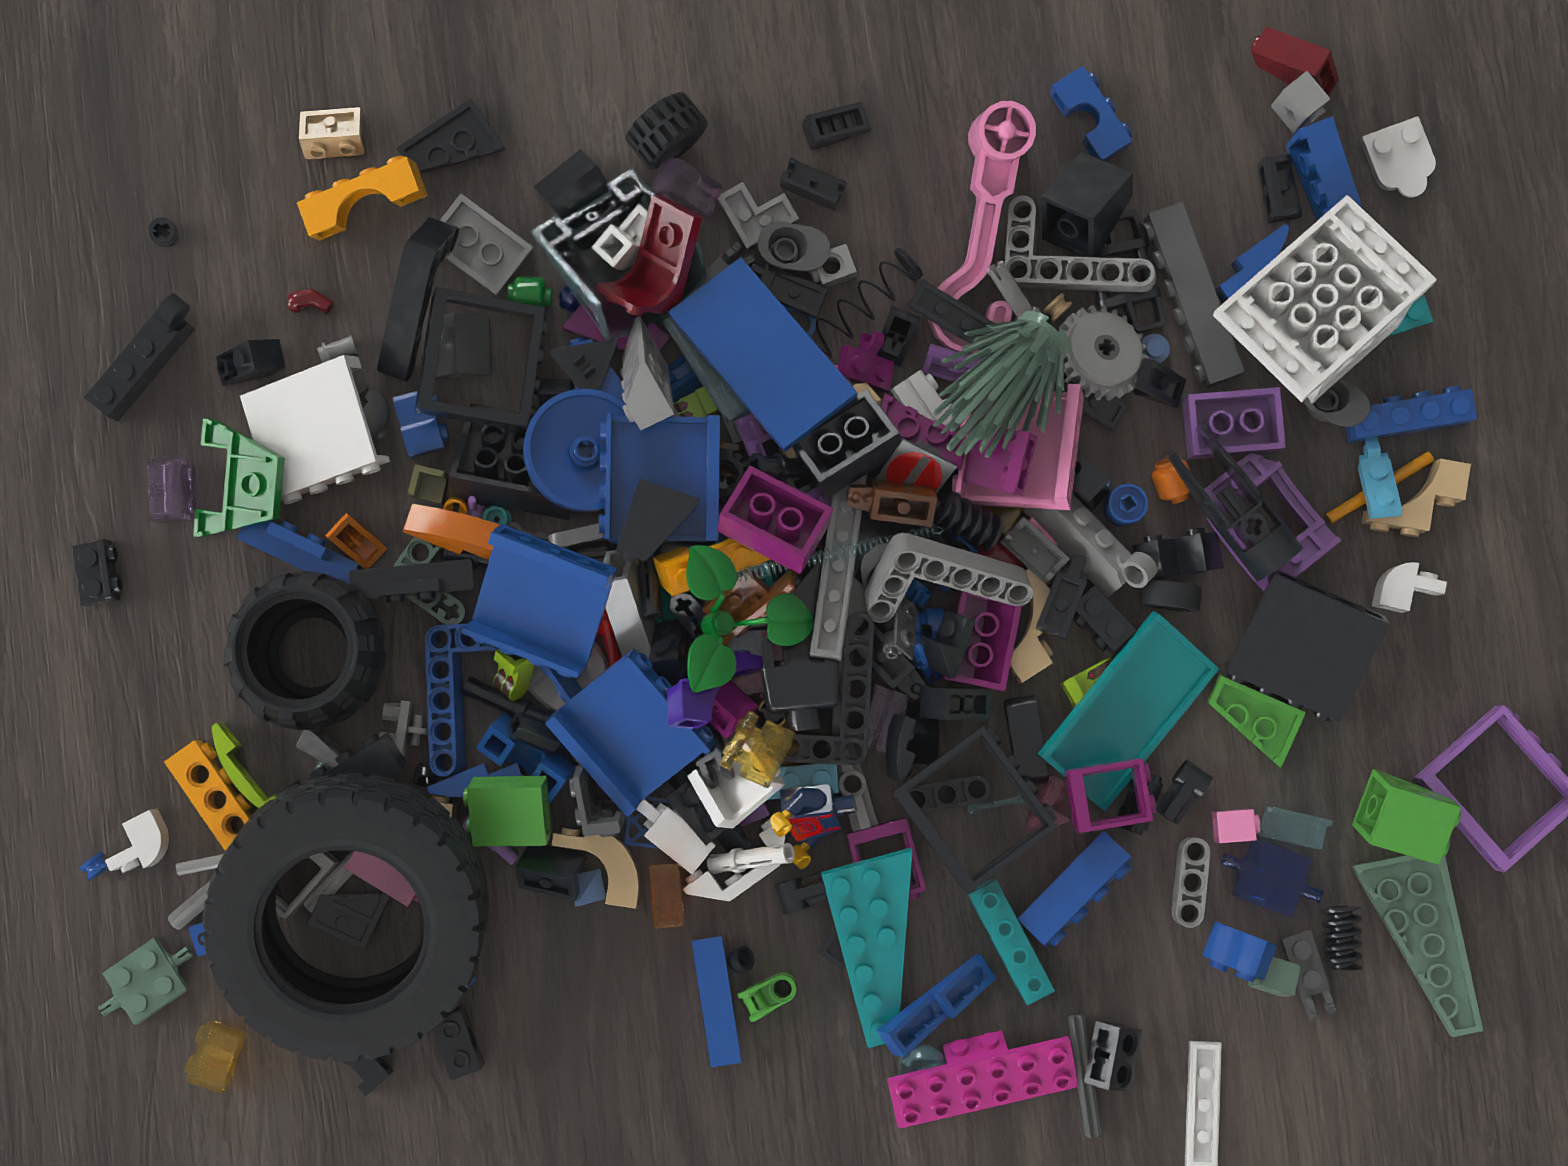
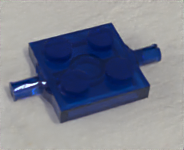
(1272, 877)

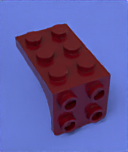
(662, 261)

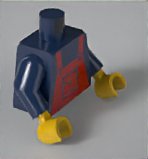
(810, 815)

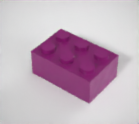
(774, 519)

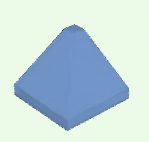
(590, 887)

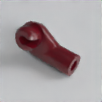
(307, 297)

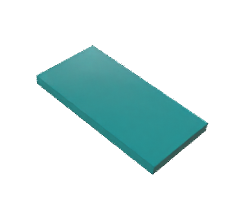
(1130, 707)

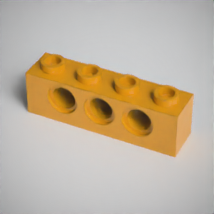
(184, 768)

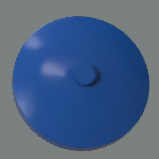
(566, 445)

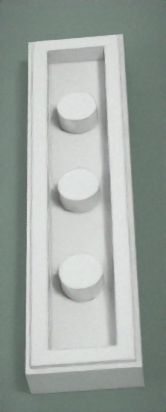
(1203, 1103)

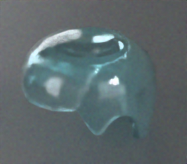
(920, 1058)

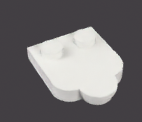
(1400, 157)

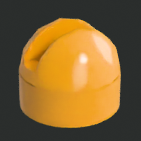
(449, 504)

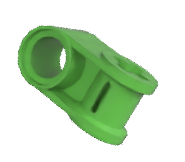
(766, 995)

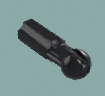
(537, 735)

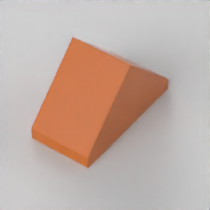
(356, 541)

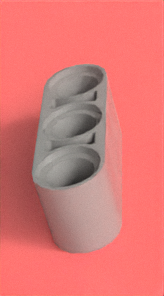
(1196, 896)

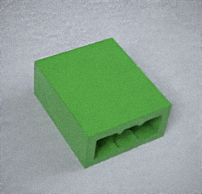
(508, 811)

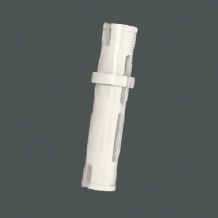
(739, 859)

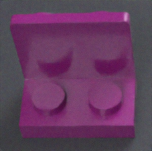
(1004, 469)

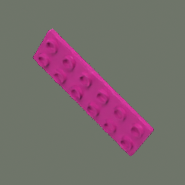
(982, 1076)

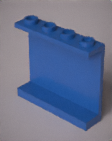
(540, 601)
(623, 732)

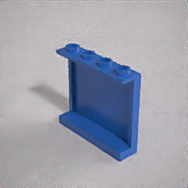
(670, 453)

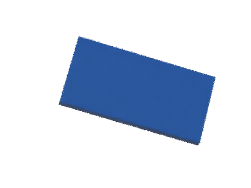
(762, 354)

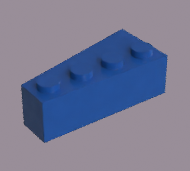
(1322, 166)

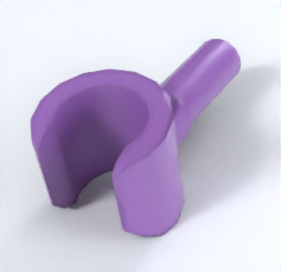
(475, 509)

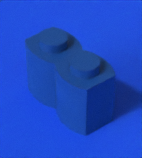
(420, 432)
(1240, 951)

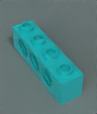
(1010, 941)

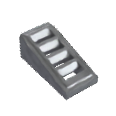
(319, 745)

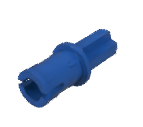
(920, 661)

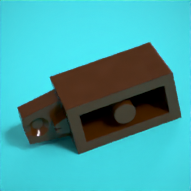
(894, 501)

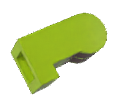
(696, 405)
(513, 675)
(1080, 683)

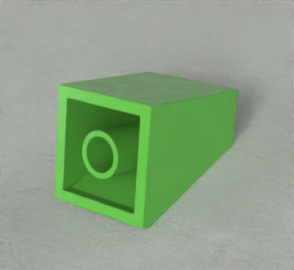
(1406, 817)

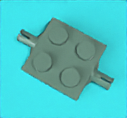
(145, 981)

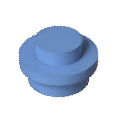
(1157, 347)

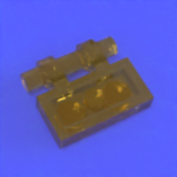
(766, 754)

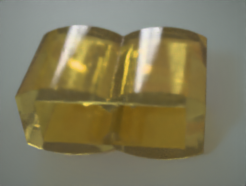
(215, 1056)

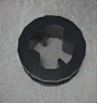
(164, 223)

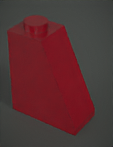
(1291, 57)

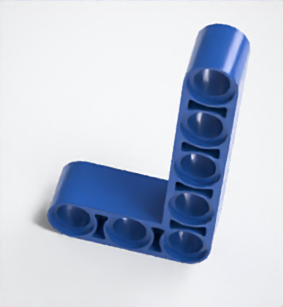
(453, 686)

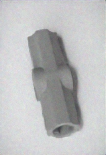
(865, 813)

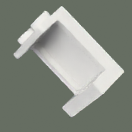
(733, 798)

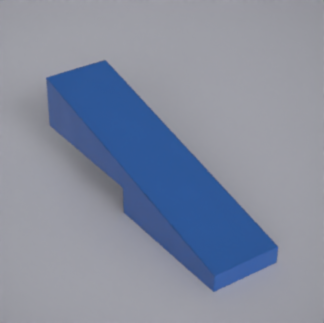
(716, 1001)
(942, 1001)

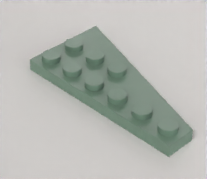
(1424, 922)

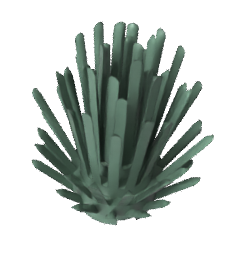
(1015, 372)

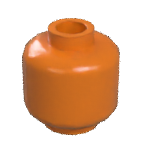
(1168, 483)

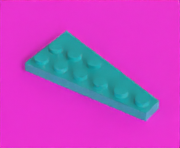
(871, 924)

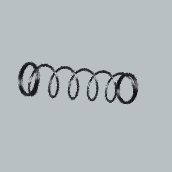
(915, 272)

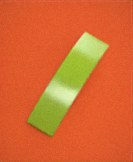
(226, 746)

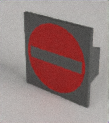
(916, 465)

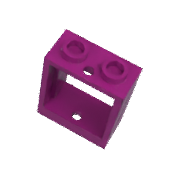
(1078, 801)
(884, 830)

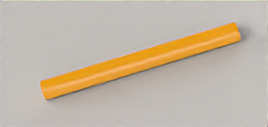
(1359, 499)

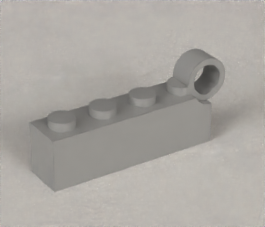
(1107, 559)

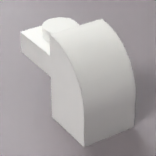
(621, 244)
(1398, 583)
(148, 840)

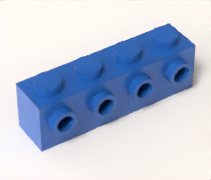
(1415, 414)
(1075, 890)

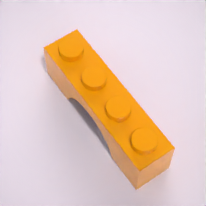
(328, 211)
(673, 564)

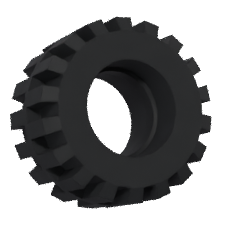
(666, 130)

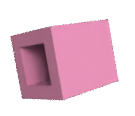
(1235, 825)

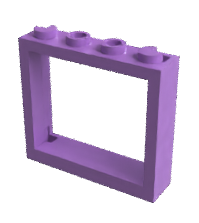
(1546, 763)

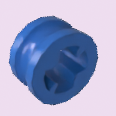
(94, 866)

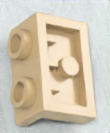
(331, 133)

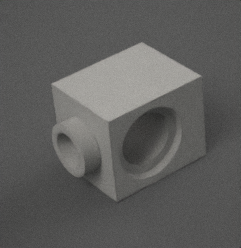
(847, 268)

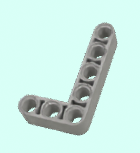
(1066, 265)
(978, 575)

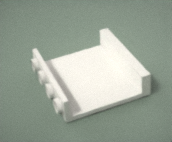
(316, 427)

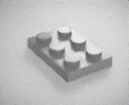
(485, 246)

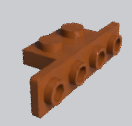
(750, 599)

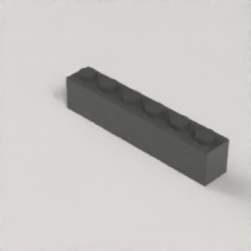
(1192, 294)

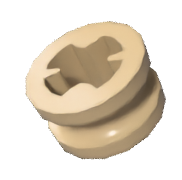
(1057, 307)

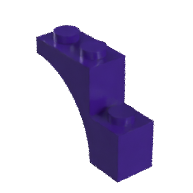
(695, 709)

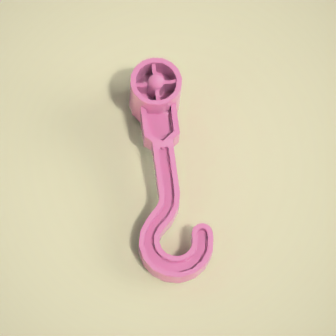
(997, 143)

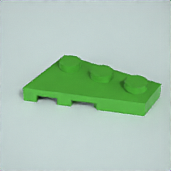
(1260, 718)

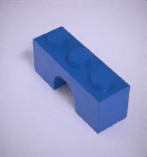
(1081, 93)
(501, 748)

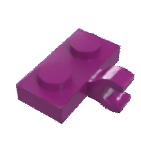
(864, 365)

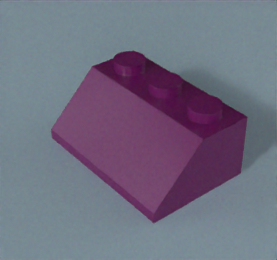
(990, 643)

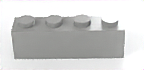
(645, 379)

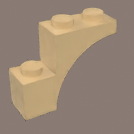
(1445, 483)
(1030, 654)

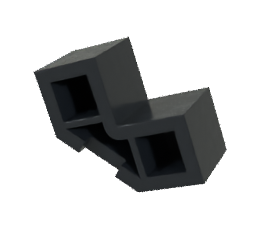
(1183, 555)

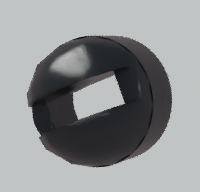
(424, 775)
(741, 959)

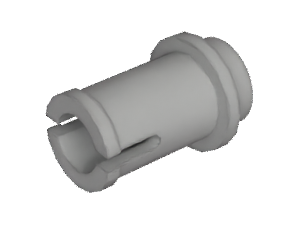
(336, 349)

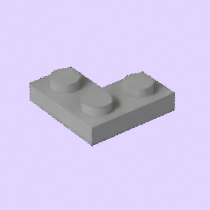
(748, 218)

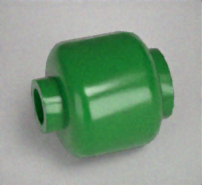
(530, 291)

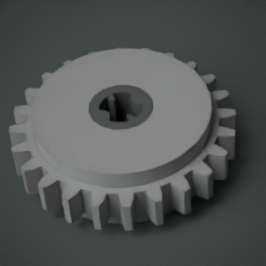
(1102, 353)

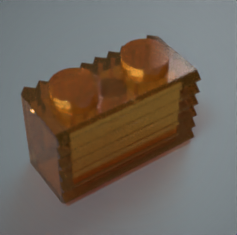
(667, 895)

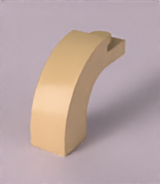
(618, 860)

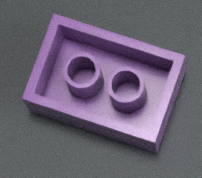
(1237, 419)

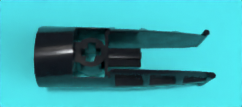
(1267, 547)

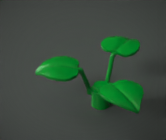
(710, 662)

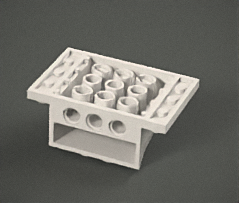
(1325, 300)

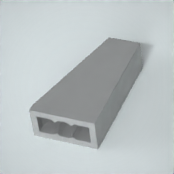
(626, 607)

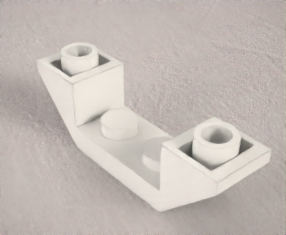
(707, 886)

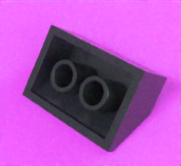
(847, 445)

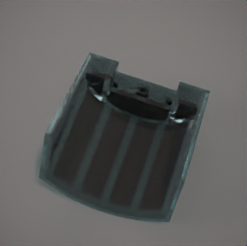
(571, 252)

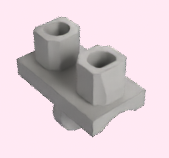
(402, 713)

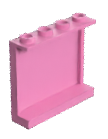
(1052, 464)

